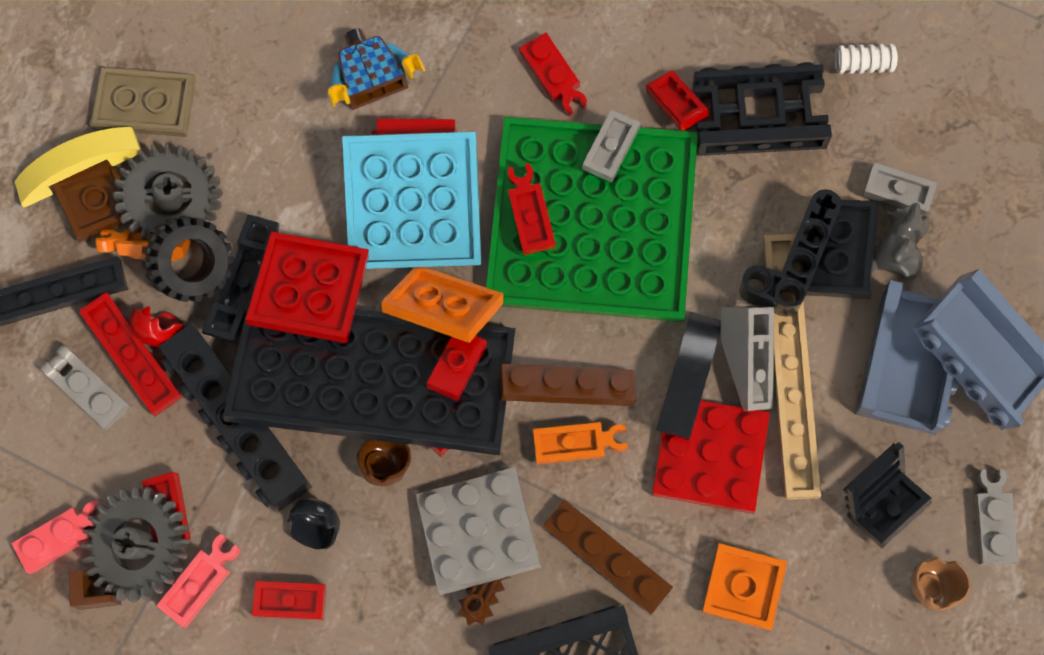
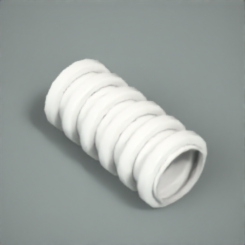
(868, 58)

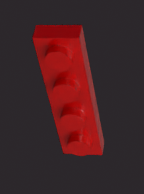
(130, 354)

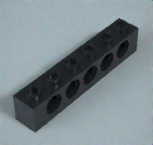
(190, 346)

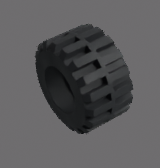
(214, 264)

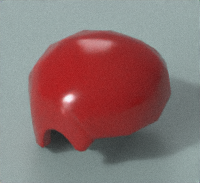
(154, 329)

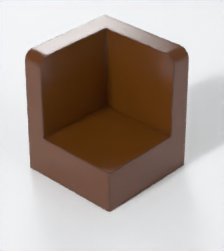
(85, 595)

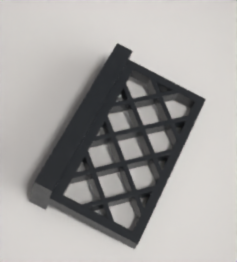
(569, 632)

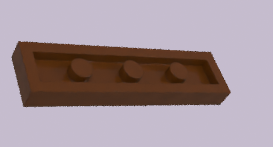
(567, 385)
(607, 557)

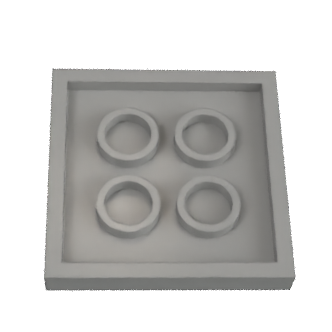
(478, 531)

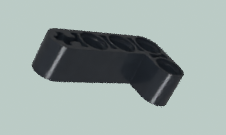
(801, 252)

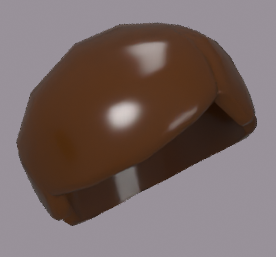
(383, 462)

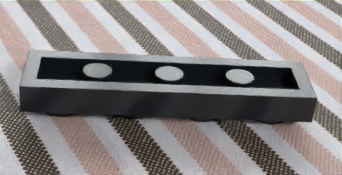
(61, 290)

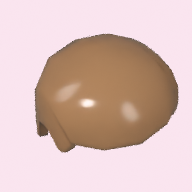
(940, 584)

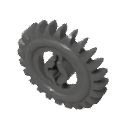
(164, 172)
(107, 547)

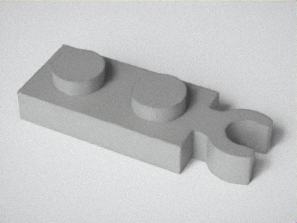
(995, 522)

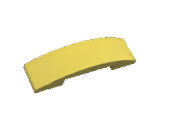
(73, 157)

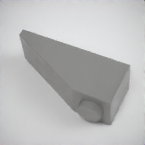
(749, 349)

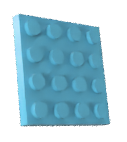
(413, 198)

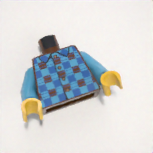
(370, 70)

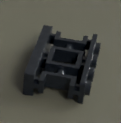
(764, 133)

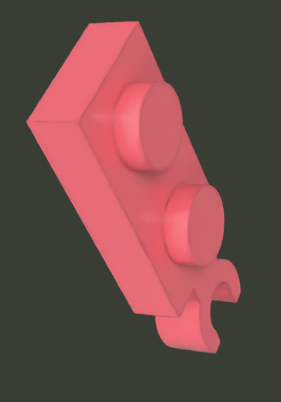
(54, 538)
(197, 583)

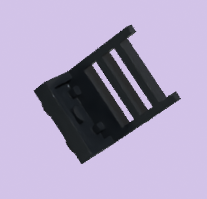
(884, 498)

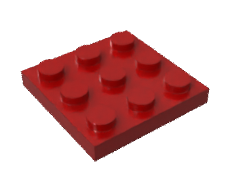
(308, 287)
(718, 462)

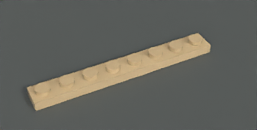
(793, 386)

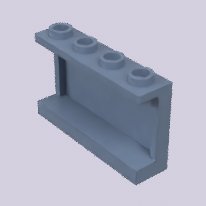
(985, 348)
(901, 377)

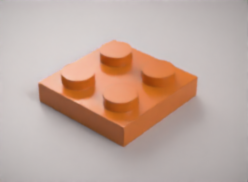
(744, 587)

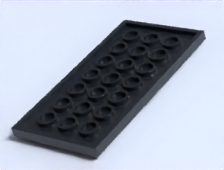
(369, 385)

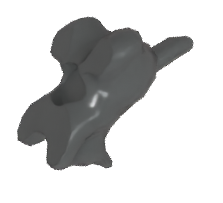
(898, 249)

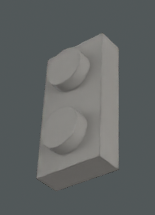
(611, 146)
(899, 188)

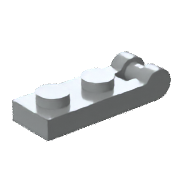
(85, 388)

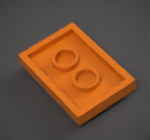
(442, 303)

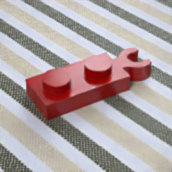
(553, 72)
(530, 213)

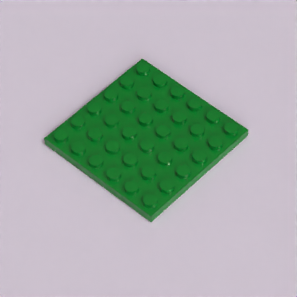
(616, 242)

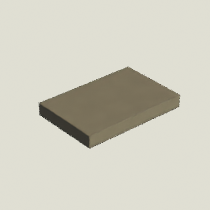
(143, 100)

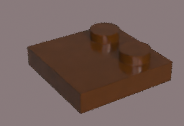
(89, 200)

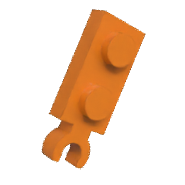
(131, 244)
(575, 442)

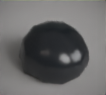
(314, 523)

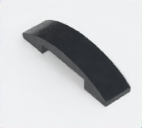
(228, 315)
(689, 376)

